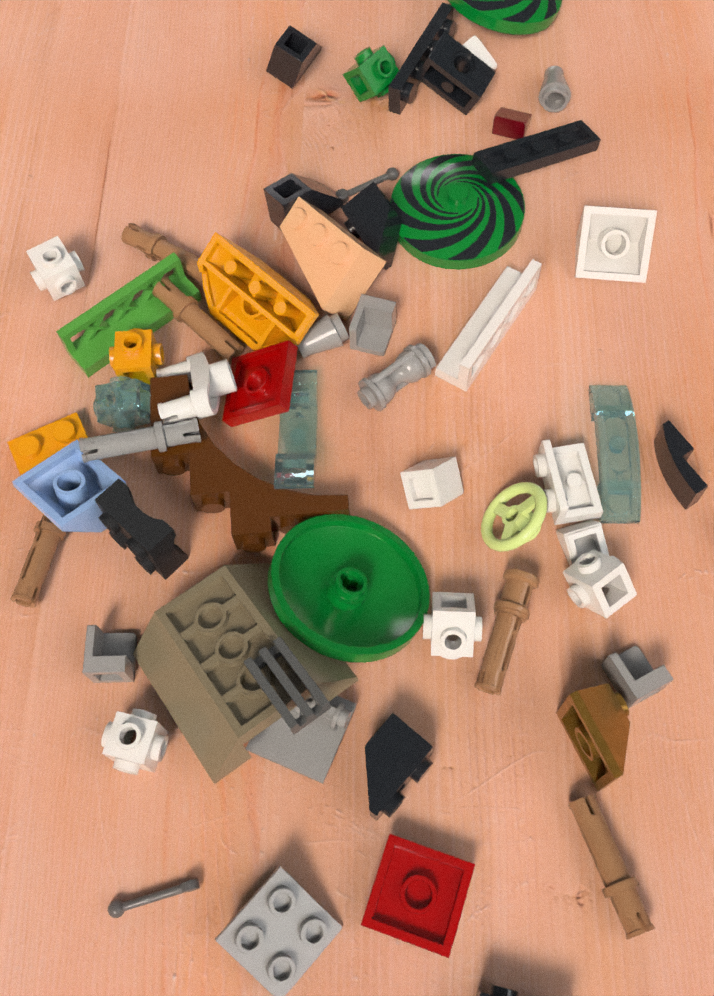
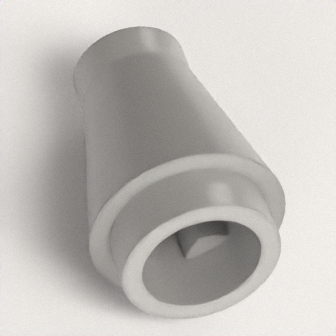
(554, 90)
(323, 336)

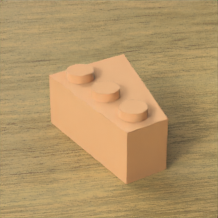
(330, 258)

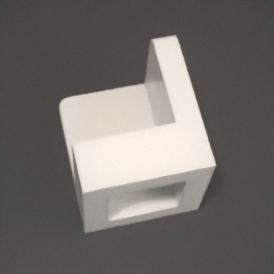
(432, 483)

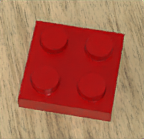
(262, 384)
(418, 895)

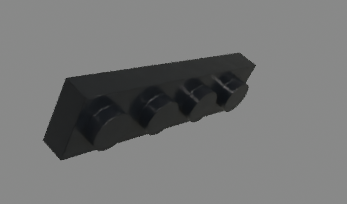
(404, 85)
(535, 151)

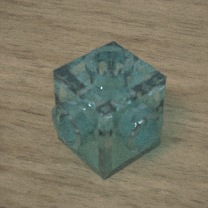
(122, 403)

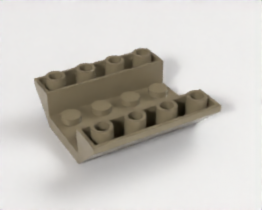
(197, 665)

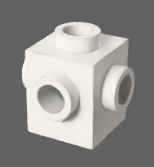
(59, 275)
(599, 583)
(452, 625)
(144, 751)

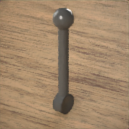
(391, 174)
(118, 907)

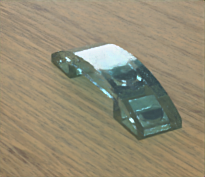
(298, 435)
(616, 453)

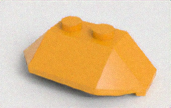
(252, 296)

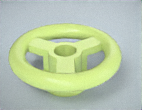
(519, 520)

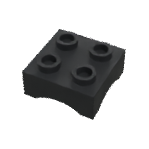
(145, 536)

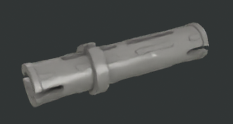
(140, 440)

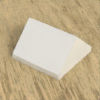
(614, 243)

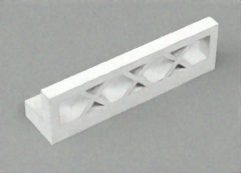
(488, 326)

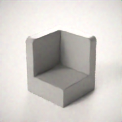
(372, 325)
(109, 656)
(634, 675)

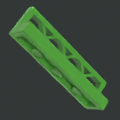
(145, 312)

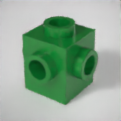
(371, 73)

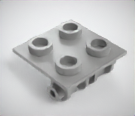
(310, 749)
(279, 933)

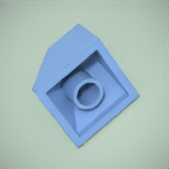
(67, 489)

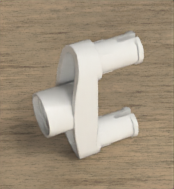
(208, 385)

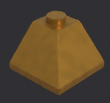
(598, 730)

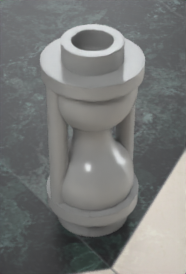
(409, 367)

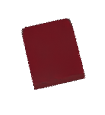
(511, 123)

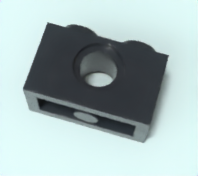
(455, 73)

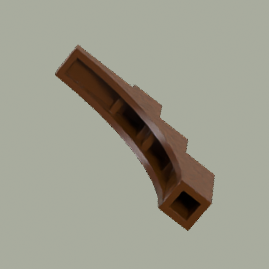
(219, 484)

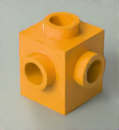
(136, 354)

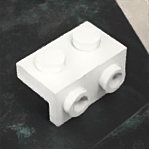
(567, 482)

